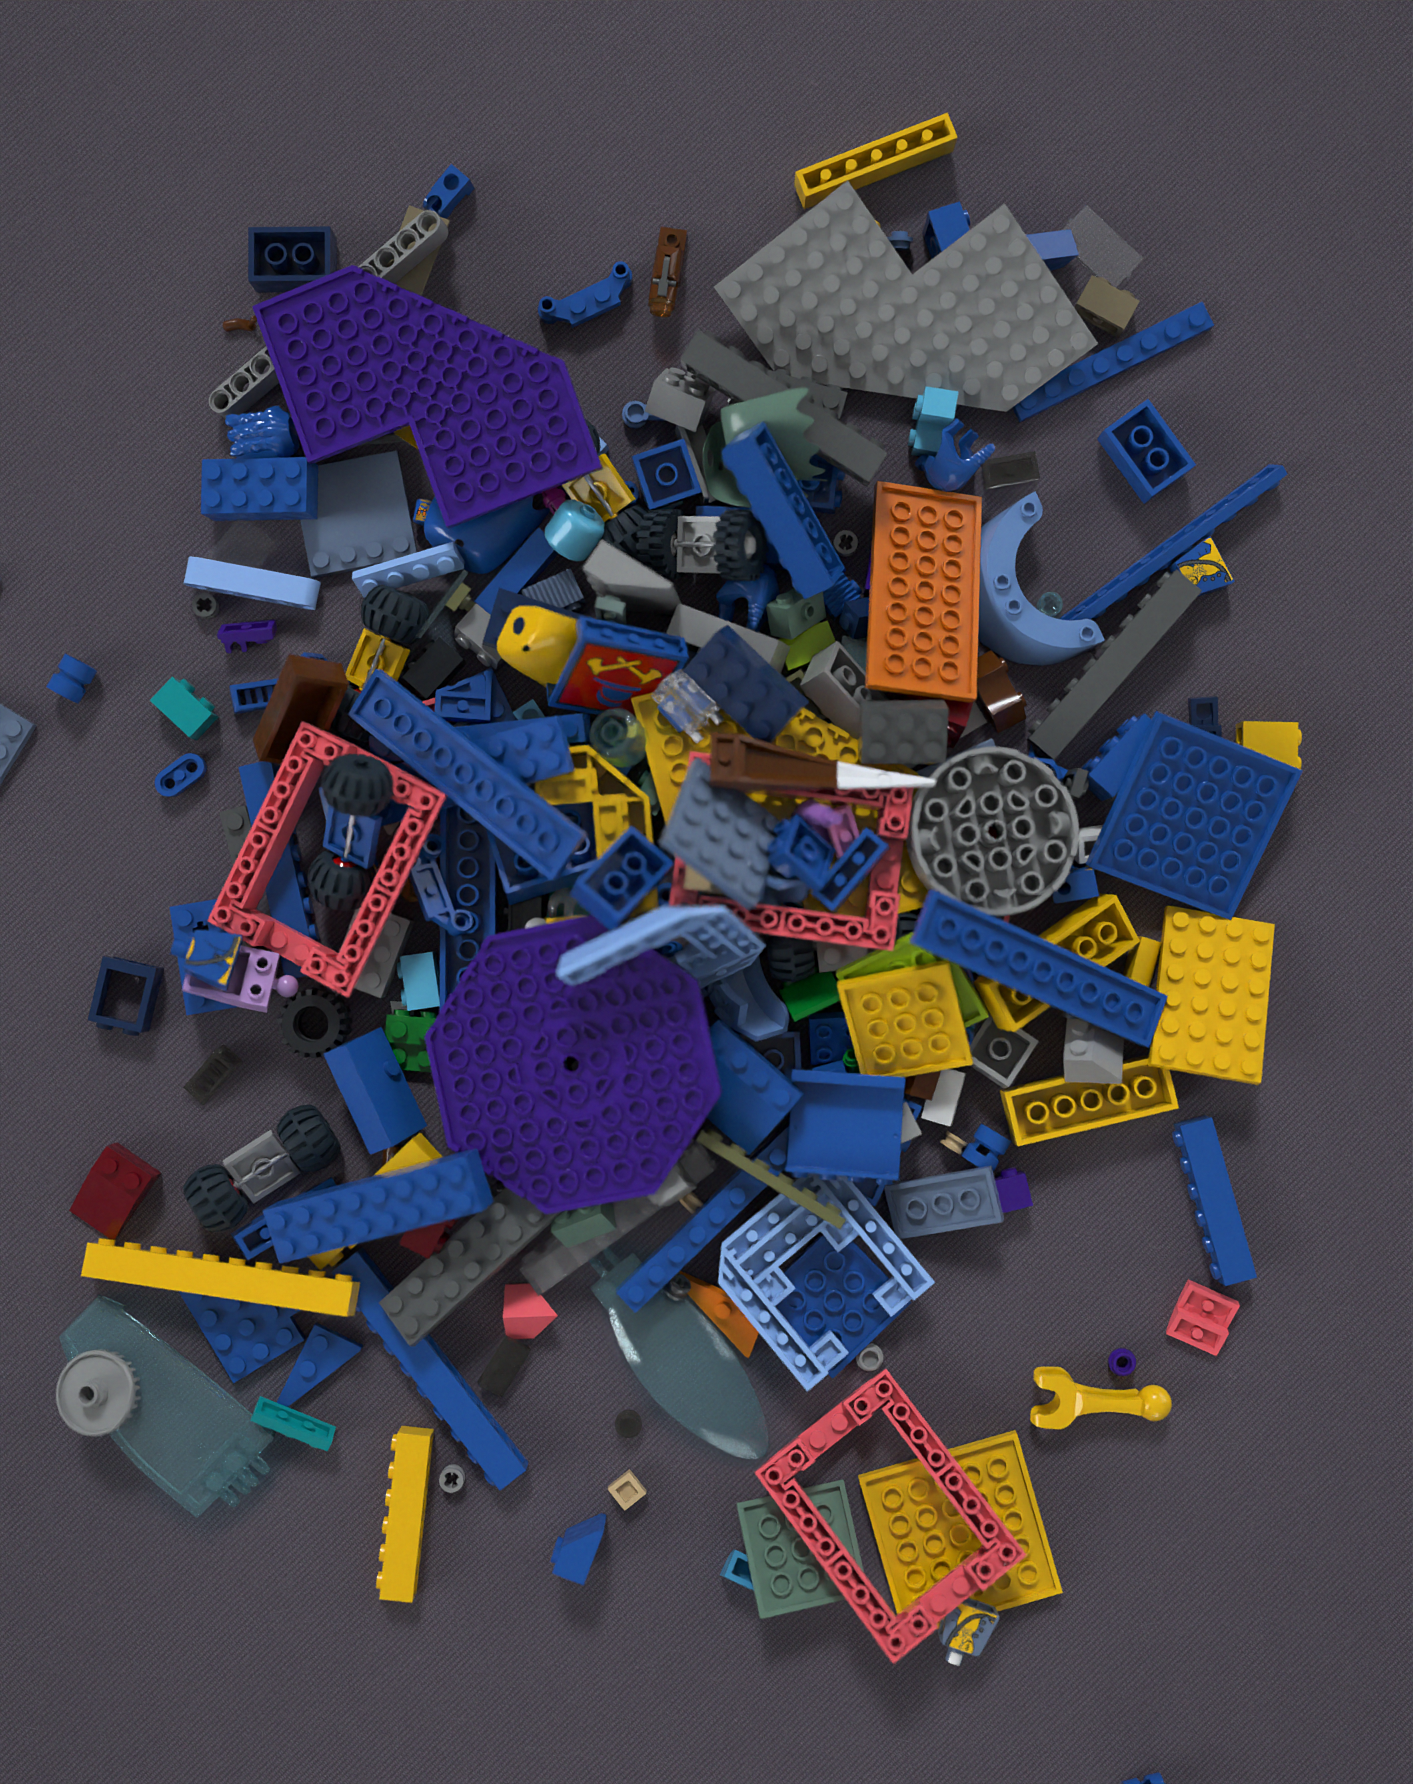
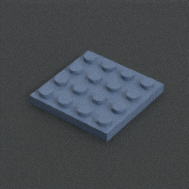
(721, 835)

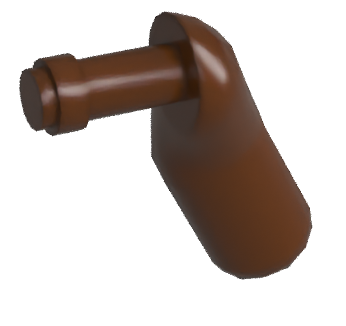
(238, 323)

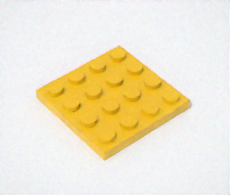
(906, 1021)

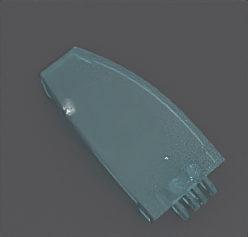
(185, 1425)

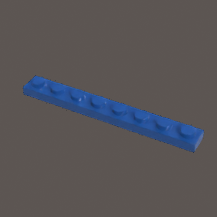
(1116, 360)

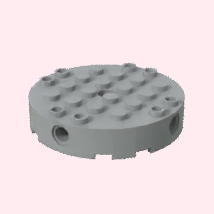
(1032, 823)

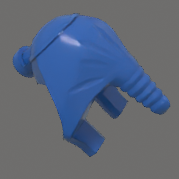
(947, 469)
(758, 594)

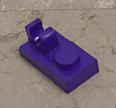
(244, 632)

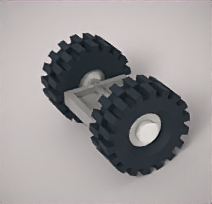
(703, 544)

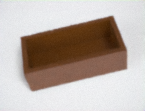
(304, 692)

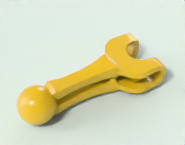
(1077, 1399)

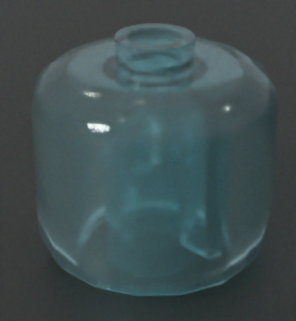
(619, 737)

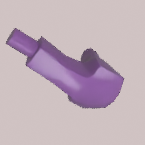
(817, 816)

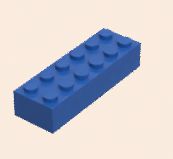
(783, 510)

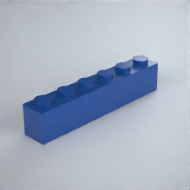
(1214, 1200)

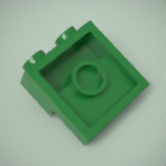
(407, 1038)

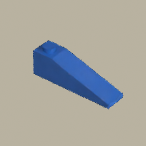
(255, 1235)

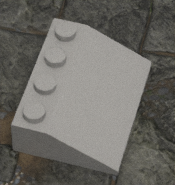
(626, 579)

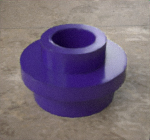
(1129, 1365)

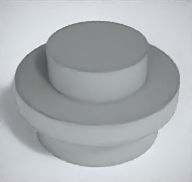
(870, 1357)

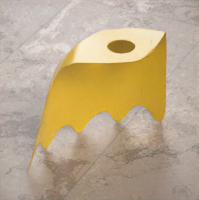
(550, 643)

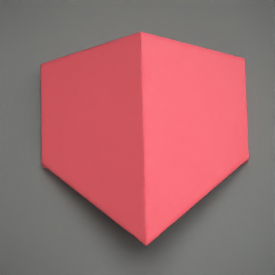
(525, 1312)

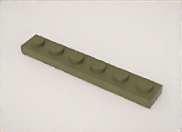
(781, 1183)

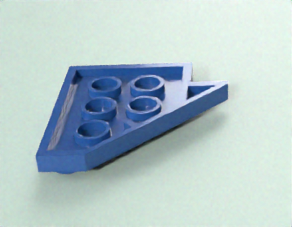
(244, 1332)

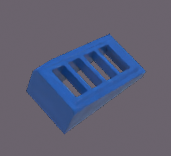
(246, 687)

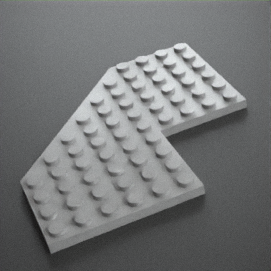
(848, 312)

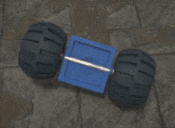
(356, 791)

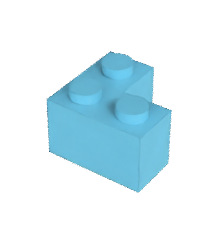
(933, 413)

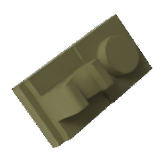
(461, 599)

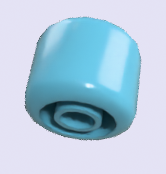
(574, 530)

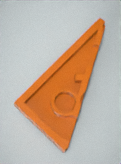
(724, 1314)

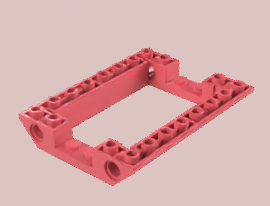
(267, 840)
(882, 902)
(995, 1557)

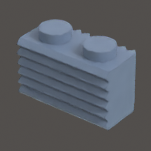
(557, 590)

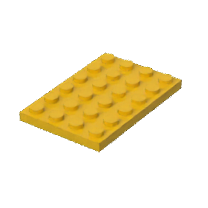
(1216, 995)

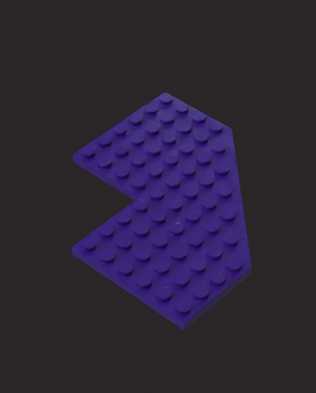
(482, 407)

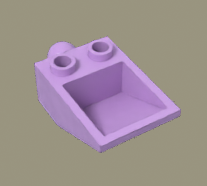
(244, 977)

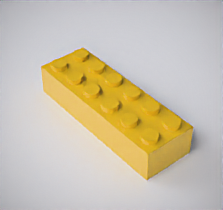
(1093, 931)
(1061, 1108)

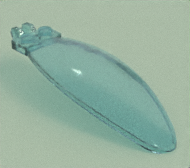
(685, 1364)

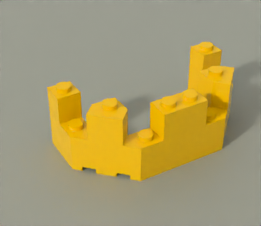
(615, 807)

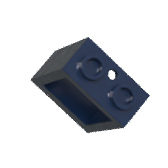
(148, 1002)

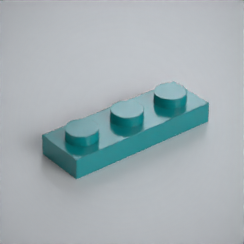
(293, 1423)

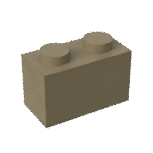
(1106, 306)

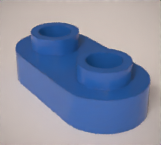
(181, 774)

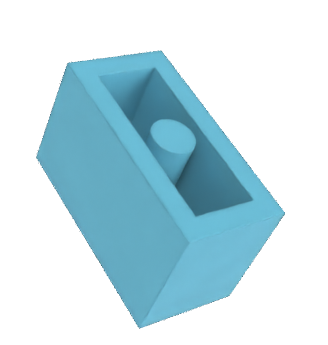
(420, 980)

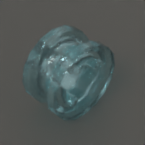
(1057, 606)

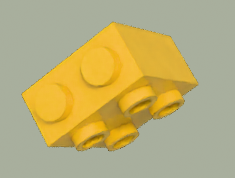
(1272, 739)

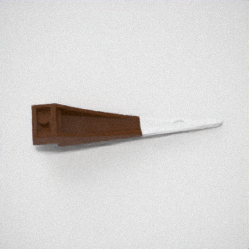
(761, 766)

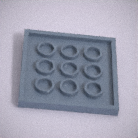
(359, 516)

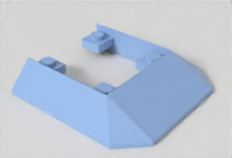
(716, 950)
(756, 1283)

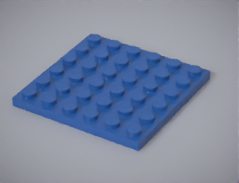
(1193, 816)

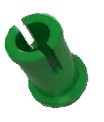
(850, 1061)

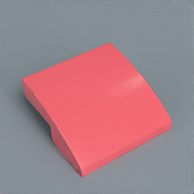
(1202, 1317)

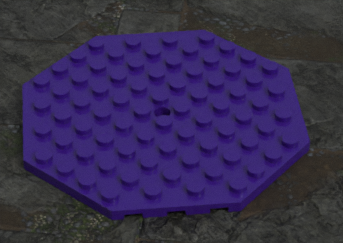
(557, 1131)

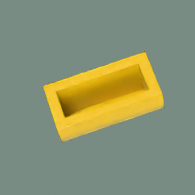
(1142, 961)

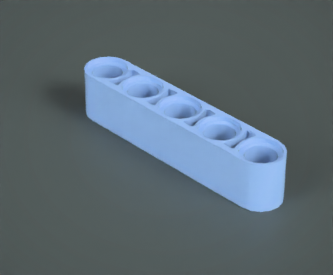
(252, 583)

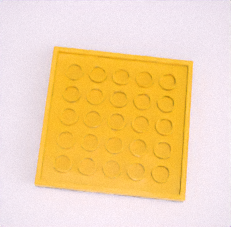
(926, 1536)

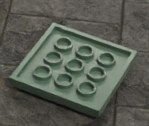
(780, 1562)

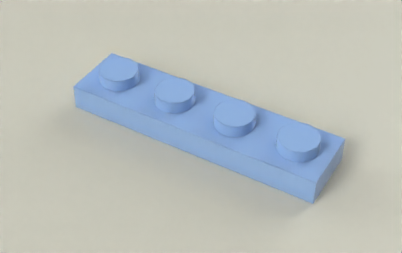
(410, 568)

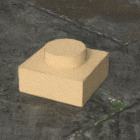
(627, 1489)

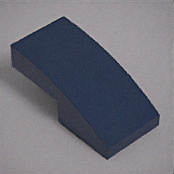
(1204, 714)

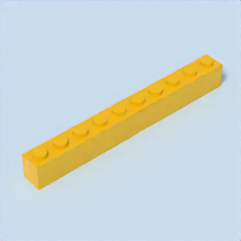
(220, 1278)

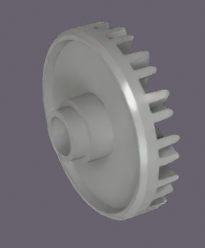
(97, 1392)

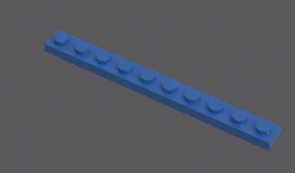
(1177, 544)

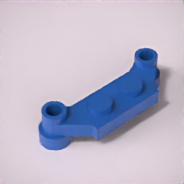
(588, 302)
(432, 890)

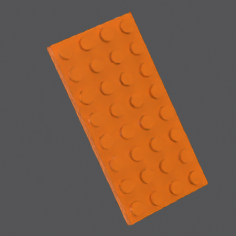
(924, 592)

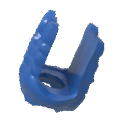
(263, 434)

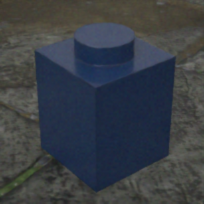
(855, 618)

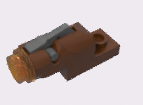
(667, 271)

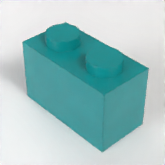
(185, 708)

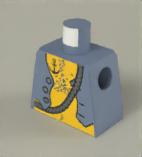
(967, 1629)

